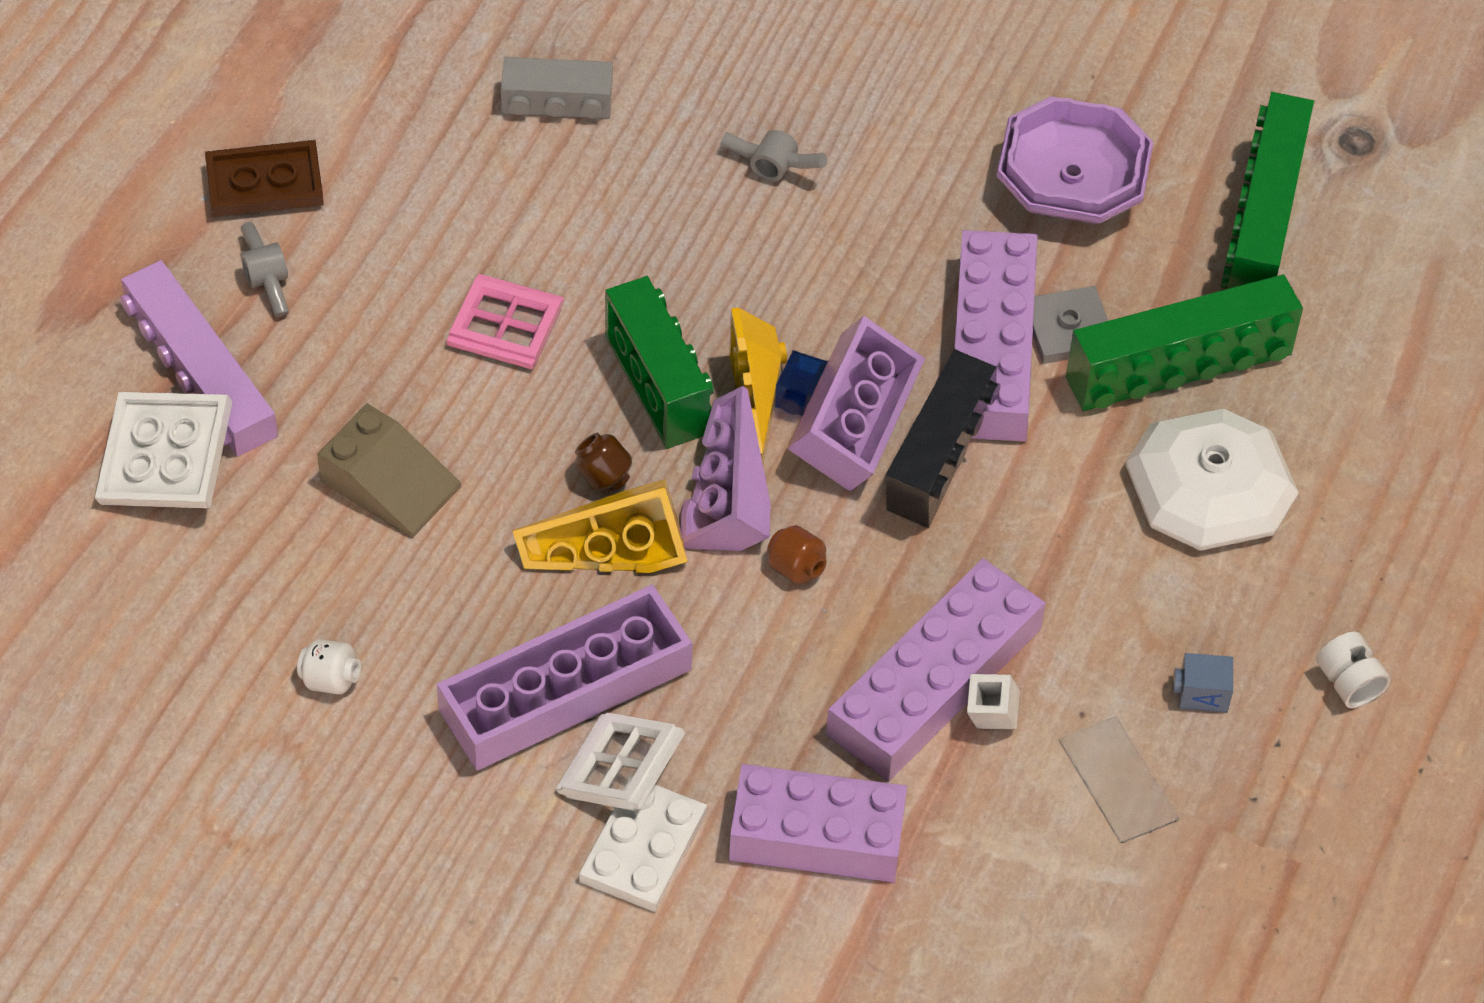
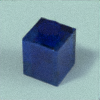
(798, 382)

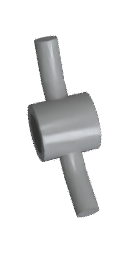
(774, 154)
(264, 267)

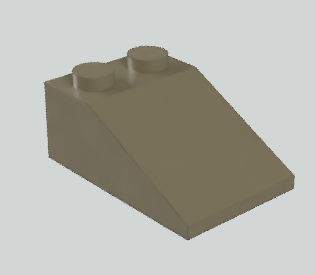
(386, 471)

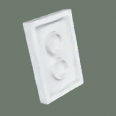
(644, 848)

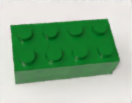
(658, 361)

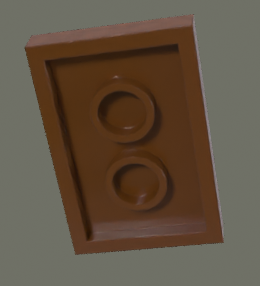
(264, 178)

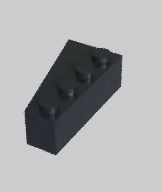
(940, 438)

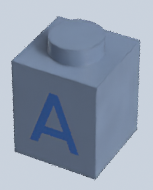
(1204, 682)

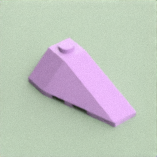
(731, 489)

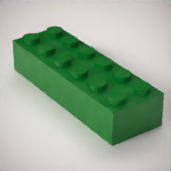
(1271, 191)
(1183, 342)

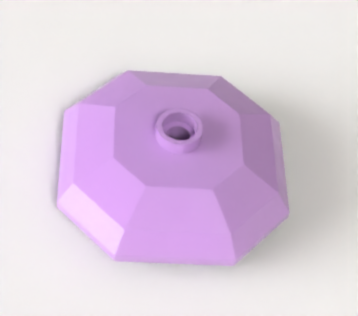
(1075, 160)

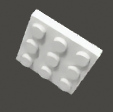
(164, 450)

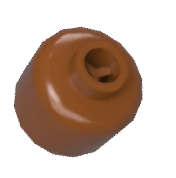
(797, 554)

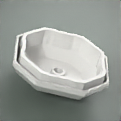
(1208, 501)

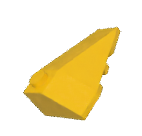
(756, 366)
(619, 532)

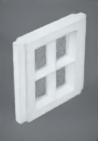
(620, 761)

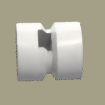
(1350, 665)

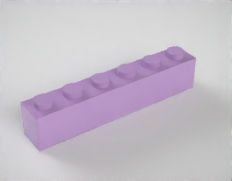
(196, 353)

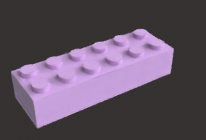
(997, 322)
(928, 671)
(564, 677)

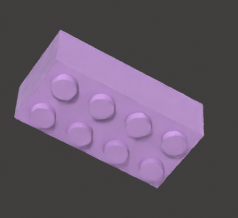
(856, 404)
(817, 823)

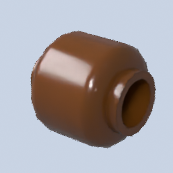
(603, 462)

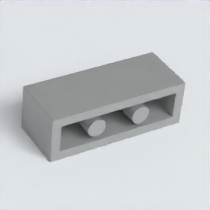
(556, 87)

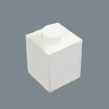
(993, 701)

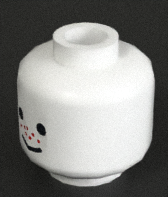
(328, 666)

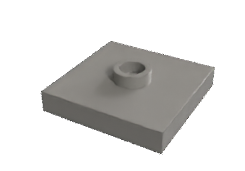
(1059, 315)

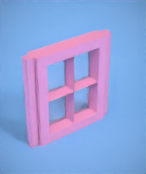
(505, 321)

